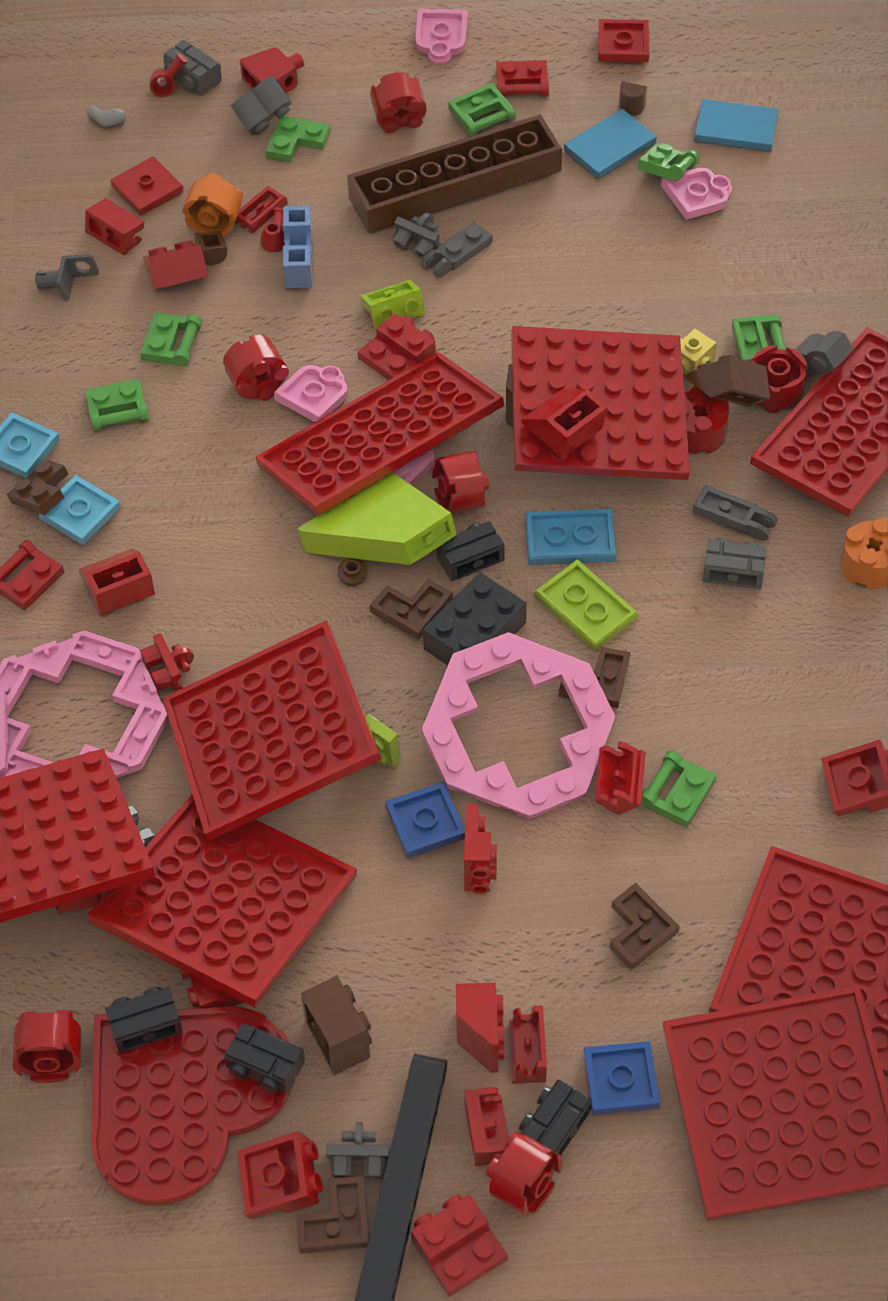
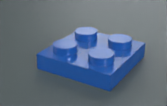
(425, 820)
(621, 1078)

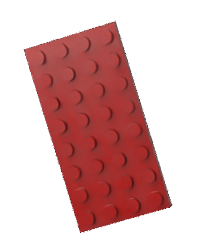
(379, 432)
(838, 433)

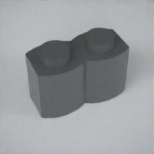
(262, 105)
(824, 352)

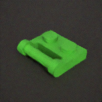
(479, 103)
(667, 162)
(163, 335)
(751, 337)
(116, 404)
(685, 795)

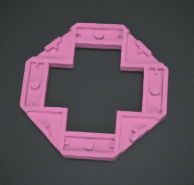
(134, 691)
(495, 783)

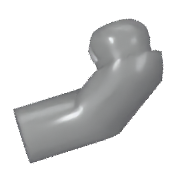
(108, 117)

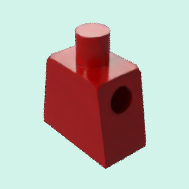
(271, 62)

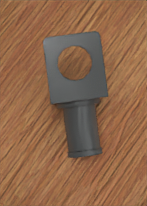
(64, 276)

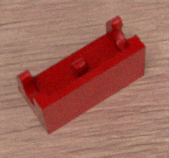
(113, 225)
(620, 778)
(528, 1046)
(486, 1124)

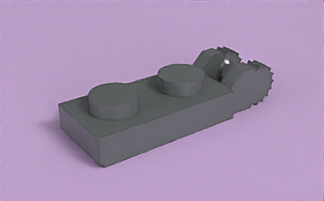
(457, 249)
(734, 512)

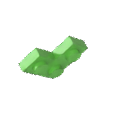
(294, 132)

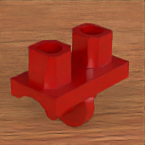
(171, 662)

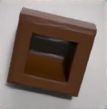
(632, 98)
(212, 246)

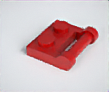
(522, 77)
(32, 579)

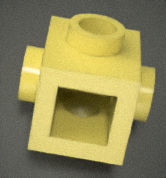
(696, 350)

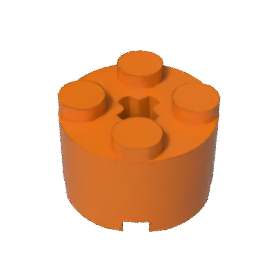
(212, 205)
(866, 554)

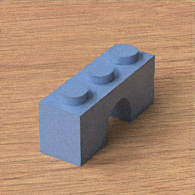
(298, 247)

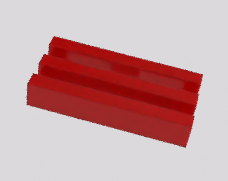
(263, 211)

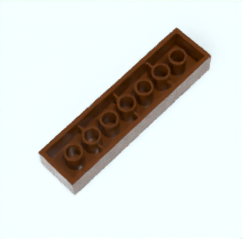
(454, 173)

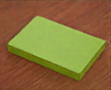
(586, 605)

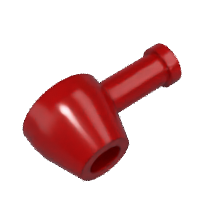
(165, 87)
(273, 234)

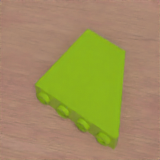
(380, 524)

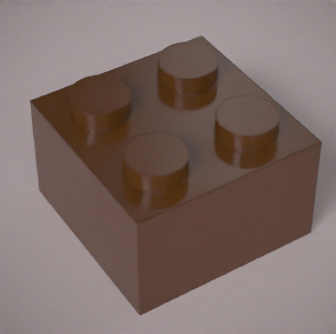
(337, 1024)

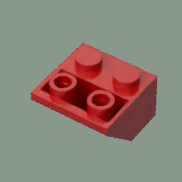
(176, 265)
(567, 420)
(118, 581)
(480, 1022)

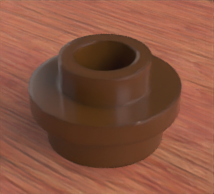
(352, 578)

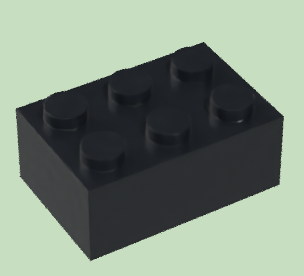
(472, 617)

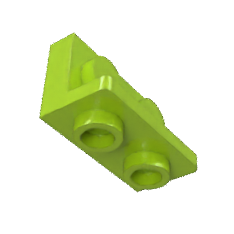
(400, 298)
(386, 742)

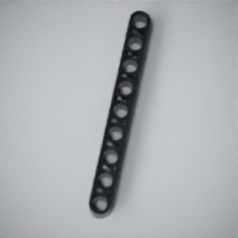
(402, 1180)

